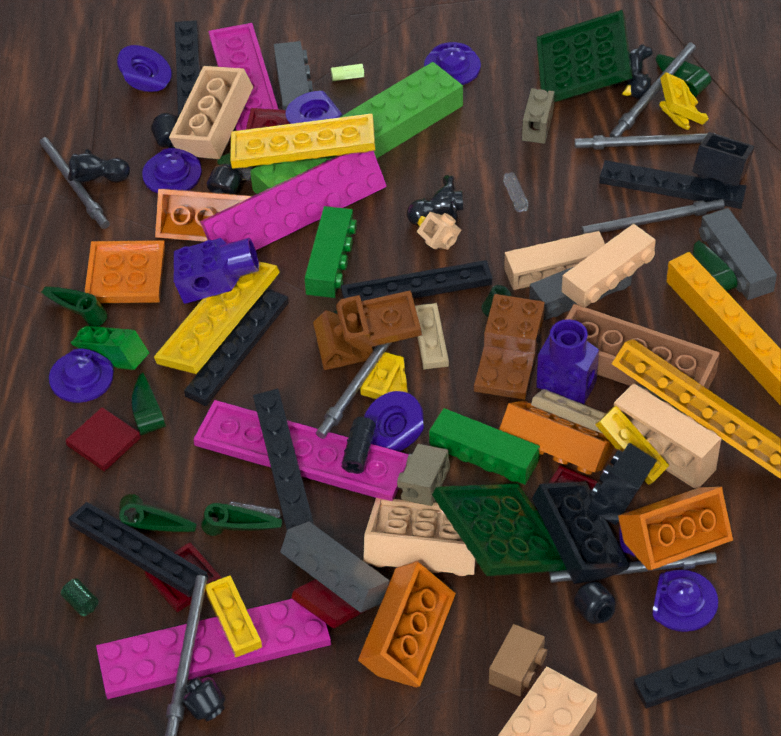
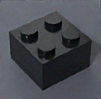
(722, 159)
(620, 482)

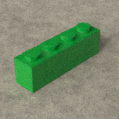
(330, 251)
(484, 446)

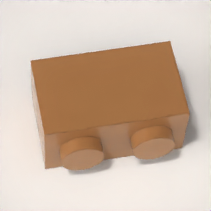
(517, 660)

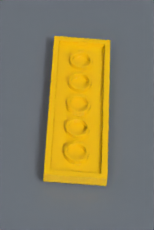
(302, 141)
(213, 321)

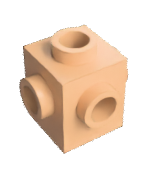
(439, 230)

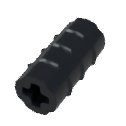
(358, 445)

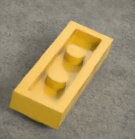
(621, 431)
(233, 616)

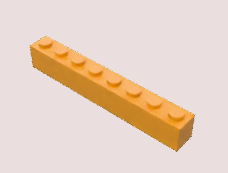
(727, 321)
(700, 405)

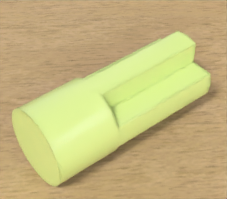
(347, 72)

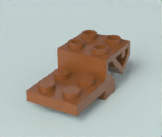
(360, 325)
(509, 346)

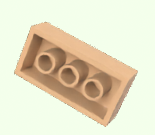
(211, 111)
(679, 440)
(552, 708)

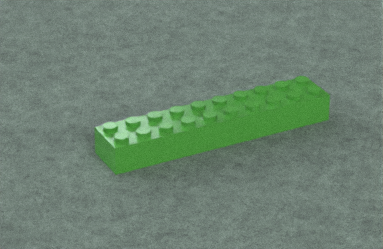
(397, 117)

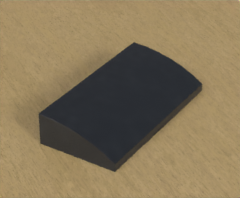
(578, 532)

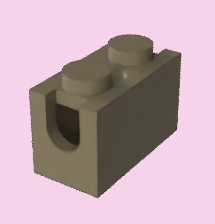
(540, 112)
(423, 473)

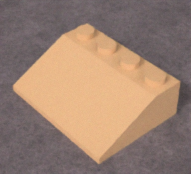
(414, 532)

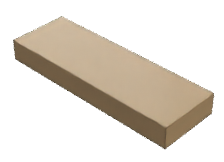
(432, 341)
(567, 409)

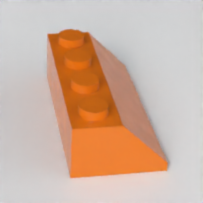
(182, 210)
(558, 437)
(677, 527)
(407, 625)

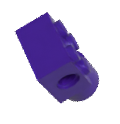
(212, 267)
(568, 362)

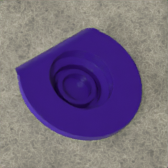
(456, 60)
(144, 68)
(312, 107)
(172, 170)
(81, 376)
(397, 420)
(684, 601)

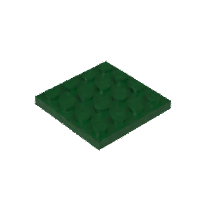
(584, 56)
(500, 528)

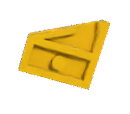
(680, 99)
(385, 377)

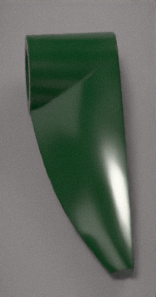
(694, 76)
(715, 266)
(78, 303)
(145, 407)
(151, 517)
(236, 519)

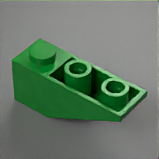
(118, 345)

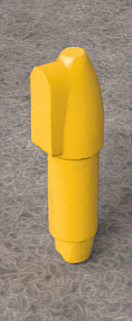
(679, 120)

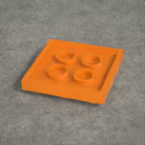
(125, 271)

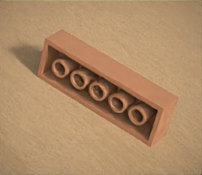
(611, 333)

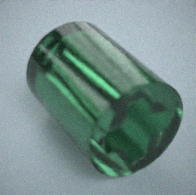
(497, 289)
(79, 597)

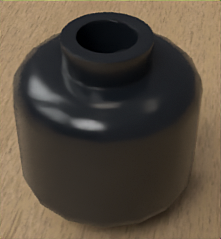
(162, 128)
(224, 179)
(594, 603)
(203, 698)

